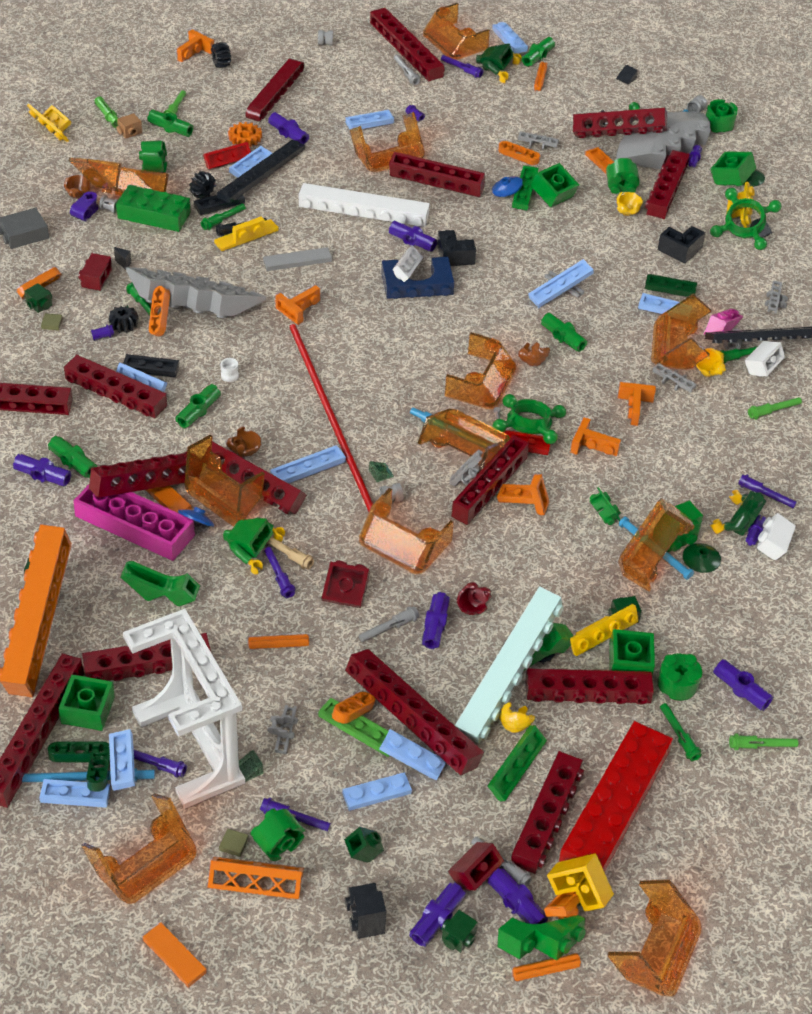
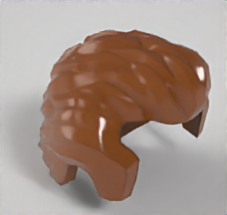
(77, 186)
(535, 356)
(245, 443)

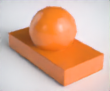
(563, 906)

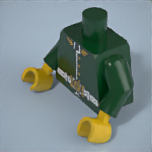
(497, 58)
(745, 514)

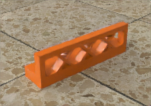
(255, 868)

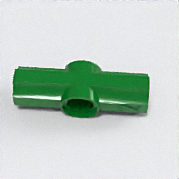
(538, 51)
(170, 123)
(564, 332)
(198, 406)
(71, 456)

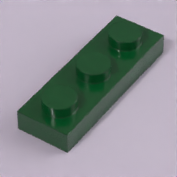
(670, 285)

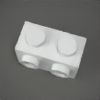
(765, 358)
(775, 536)

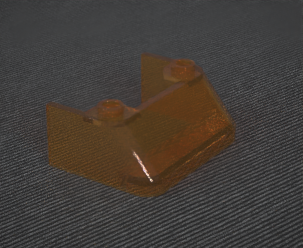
(451, 40)
(408, 143)
(670, 335)
(487, 388)
(462, 433)
(215, 488)
(651, 542)
(399, 544)
(154, 862)
(668, 944)

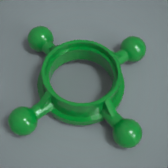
(760, 243)
(527, 425)

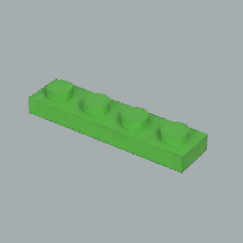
(360, 728)

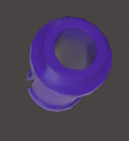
(419, 115)
(102, 332)

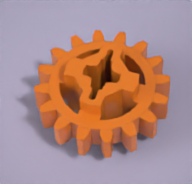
(245, 132)

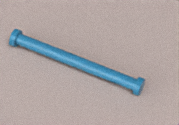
(688, 573)

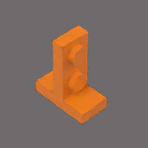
(195, 44)
(294, 307)
(635, 394)
(594, 440)
(528, 494)

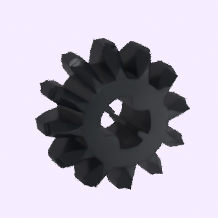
(221, 55)
(202, 184)
(123, 319)

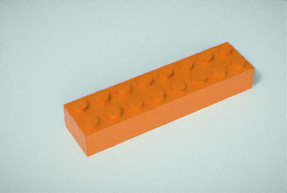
(35, 611)

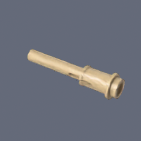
(293, 554)

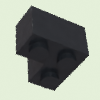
(681, 245)
(458, 251)
(366, 910)

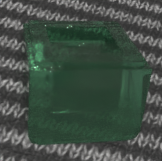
(380, 471)
(250, 766)

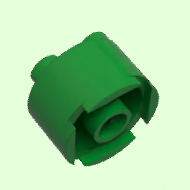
(721, 115)
(153, 156)
(622, 176)
(679, 676)
(278, 833)

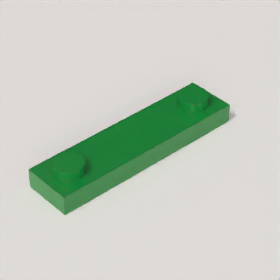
(523, 196)
(517, 763)

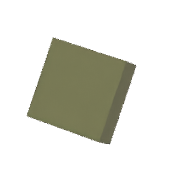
(51, 321)
(233, 842)

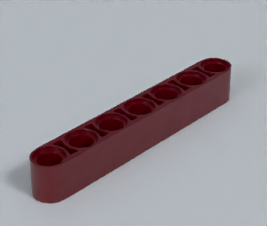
(274, 89)

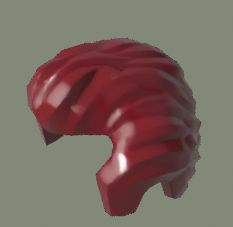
(472, 596)

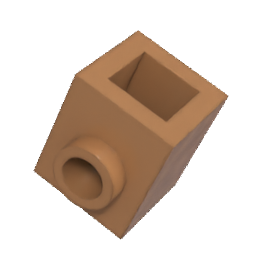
(129, 126)

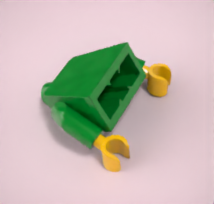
(249, 538)

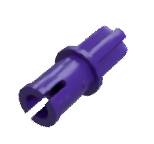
(695, 155)
(755, 530)

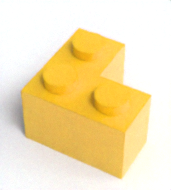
(585, 878)

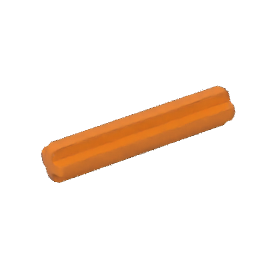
(540, 76)
(278, 641)
(546, 967)

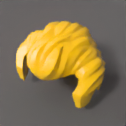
(629, 203)
(713, 363)
(515, 721)

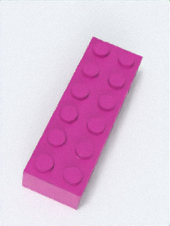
(137, 521)

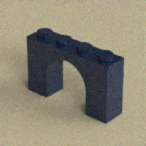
(438, 284)

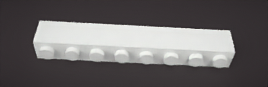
(364, 204)

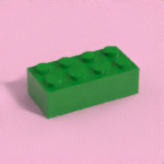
(153, 208)

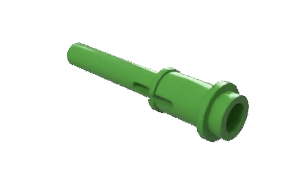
(173, 108)
(756, 412)
(737, 742)

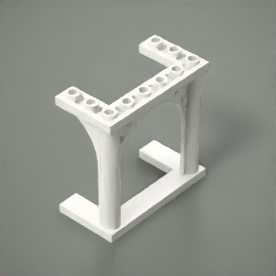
(186, 709)

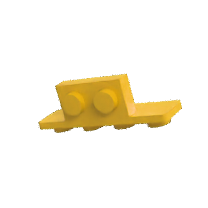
(54, 120)
(744, 212)
(246, 232)
(602, 629)

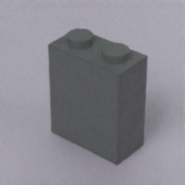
(23, 228)

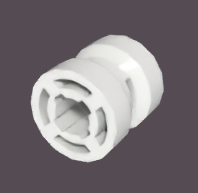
(229, 370)

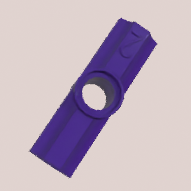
(288, 128)
(413, 236)
(42, 469)
(435, 620)
(743, 684)
(517, 897)
(437, 913)

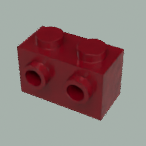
(95, 271)
(476, 865)

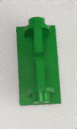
(609, 512)

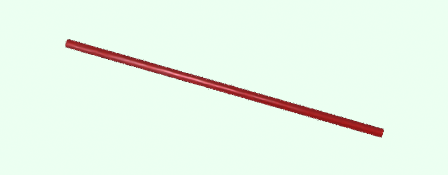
(331, 416)

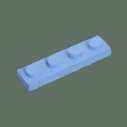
(507, 35)
(561, 283)
(309, 465)

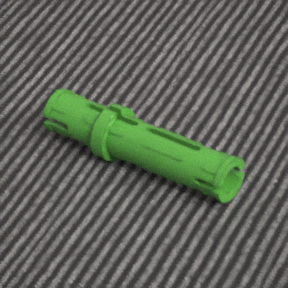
(110, 115)

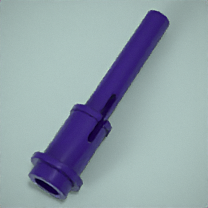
(468, 68)
(756, 486)
(287, 589)
(162, 763)
(268, 804)

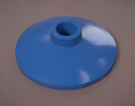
(507, 186)
(197, 515)

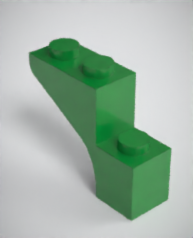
(153, 584)
(555, 642)
(550, 938)

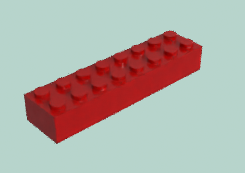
(618, 795)

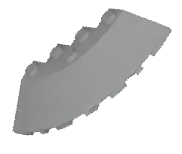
(651, 149)
(195, 293)

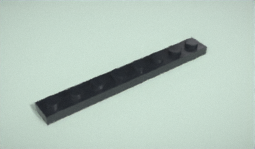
(260, 171)
(760, 334)

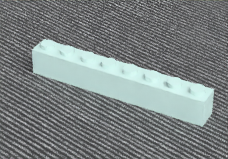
(509, 665)

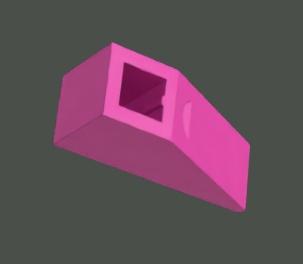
(723, 321)

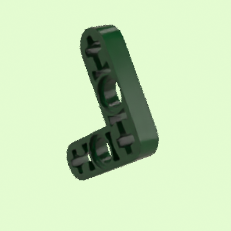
(94, 758)

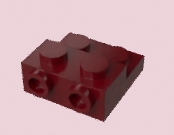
(345, 584)

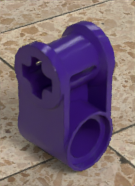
(84, 206)

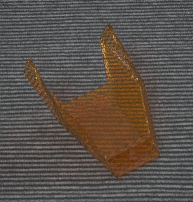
(113, 177)

